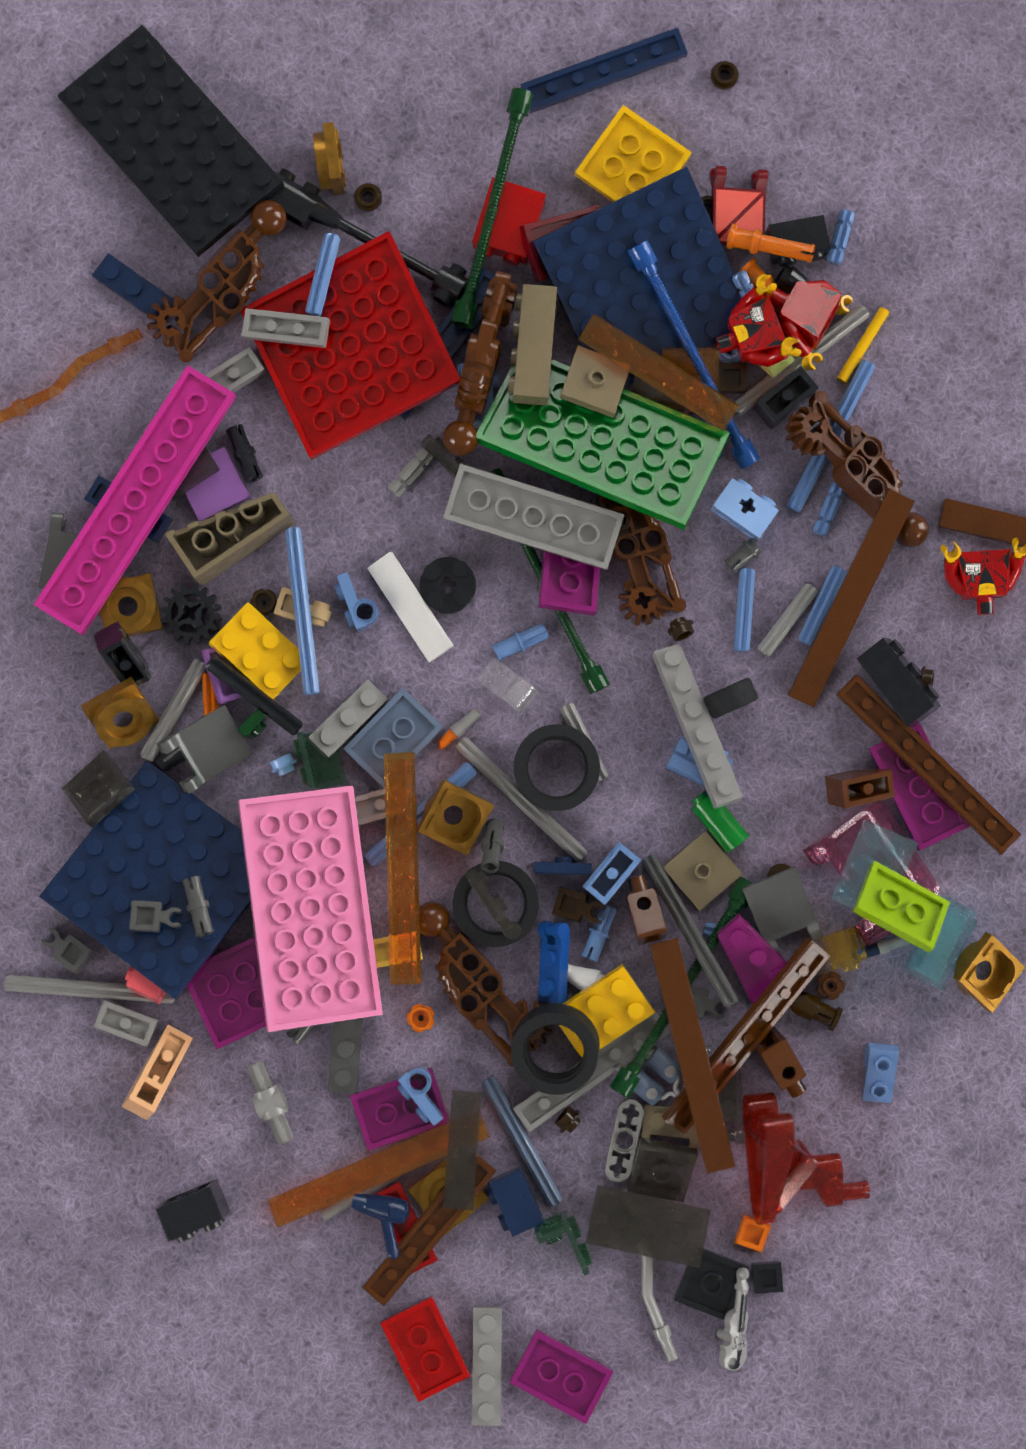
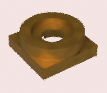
(329, 159)
(148, 613)
(122, 697)
(465, 832)
(1002, 974)
(428, 1187)

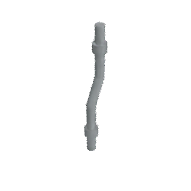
(661, 1330)

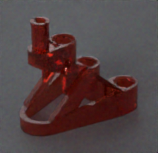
(778, 1155)

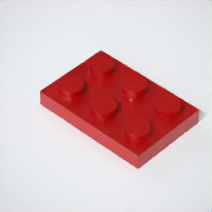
(425, 1348)

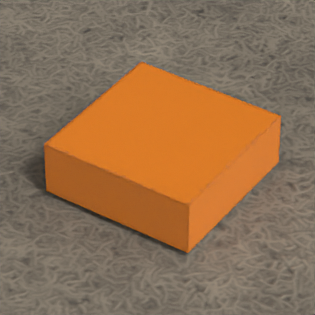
(751, 1234)

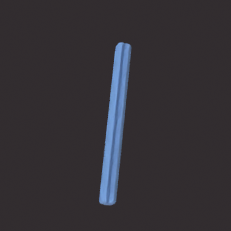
(845, 409)
(302, 611)

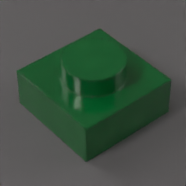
(254, 724)

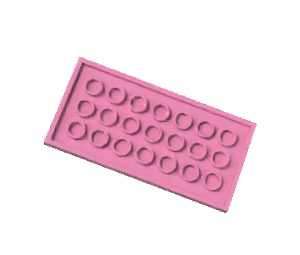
(310, 908)

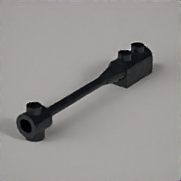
(305, 205)

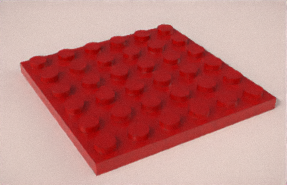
(378, 351)

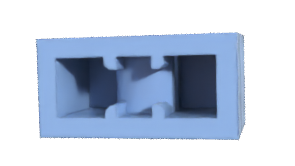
(729, 508)

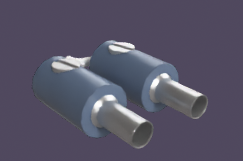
(663, 1066)

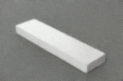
(410, 607)

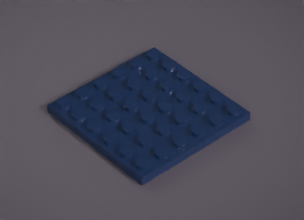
(598, 277)
(143, 856)

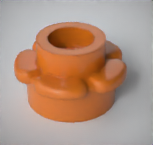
(417, 1025)

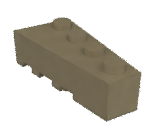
(534, 344)
(229, 536)

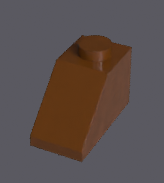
(859, 787)

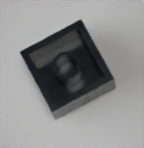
(193, 1210)

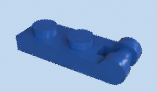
(553, 961)

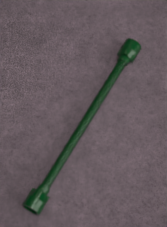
(518, 107)
(592, 675)
(627, 1078)

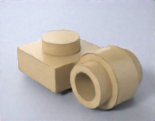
(284, 608)

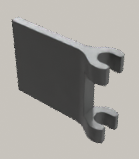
(57, 547)
(208, 747)
(781, 907)

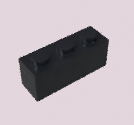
(899, 681)

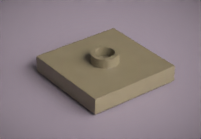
(594, 382)
(702, 870)

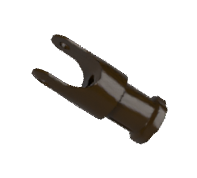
(811, 1007)

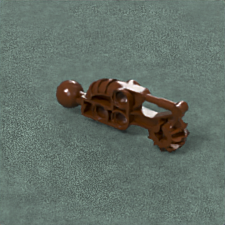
(267, 220)
(480, 365)
(868, 470)
(634, 531)
(463, 981)

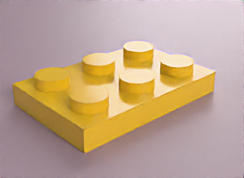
(258, 651)
(612, 1005)

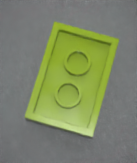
(901, 906)

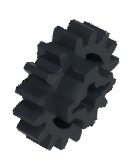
(201, 606)

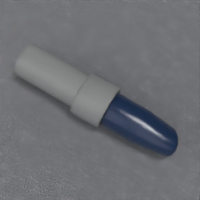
(885, 946)

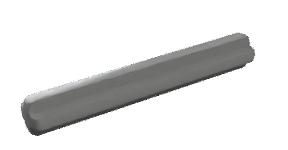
(174, 709)

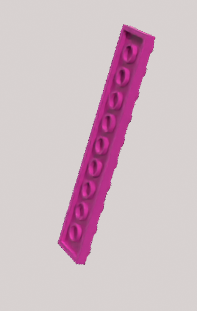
(135, 500)

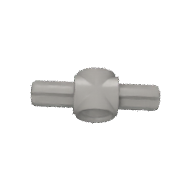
(270, 1102)

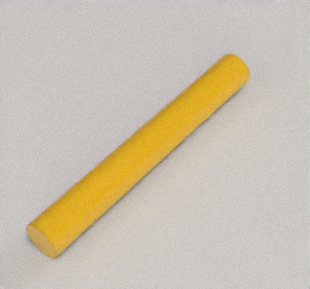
(862, 345)

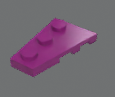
(750, 955)

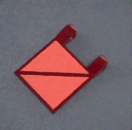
(737, 205)

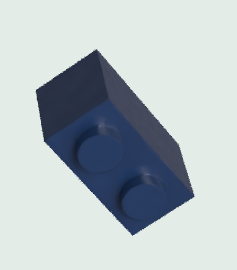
(515, 1201)

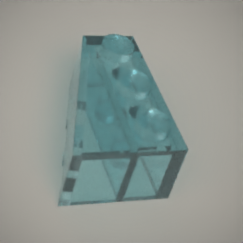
(936, 965)

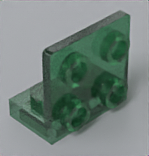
(317, 770)
(552, 1231)

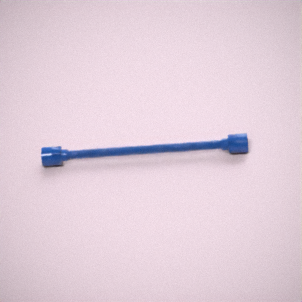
(644, 260)

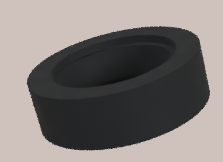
(567, 734)
(489, 938)
(546, 1081)

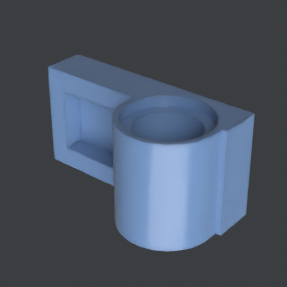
(346, 591)
(879, 1072)
(427, 1109)

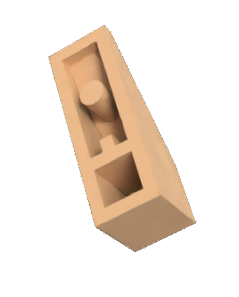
(157, 1073)

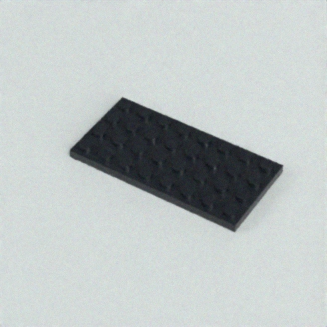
(170, 140)

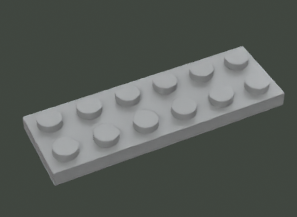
(533, 516)

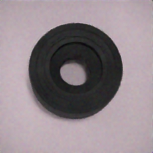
(730, 698)

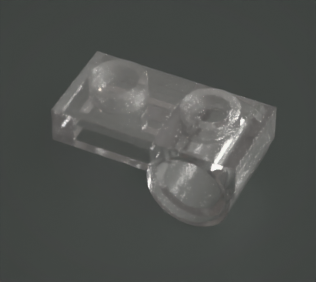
(508, 685)

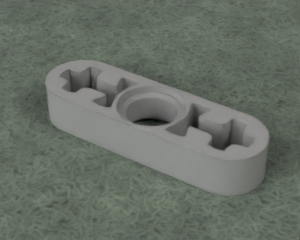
(626, 1162)

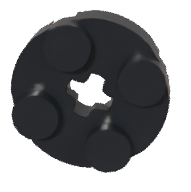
(434, 576)

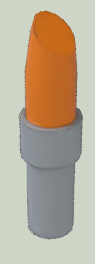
(458, 728)

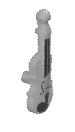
(734, 1348)

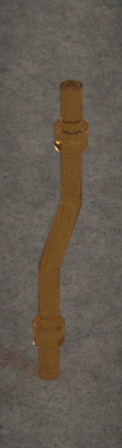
(115, 345)

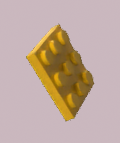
(630, 156)

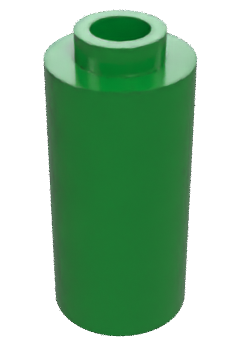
(719, 822)

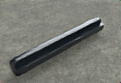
(254, 695)

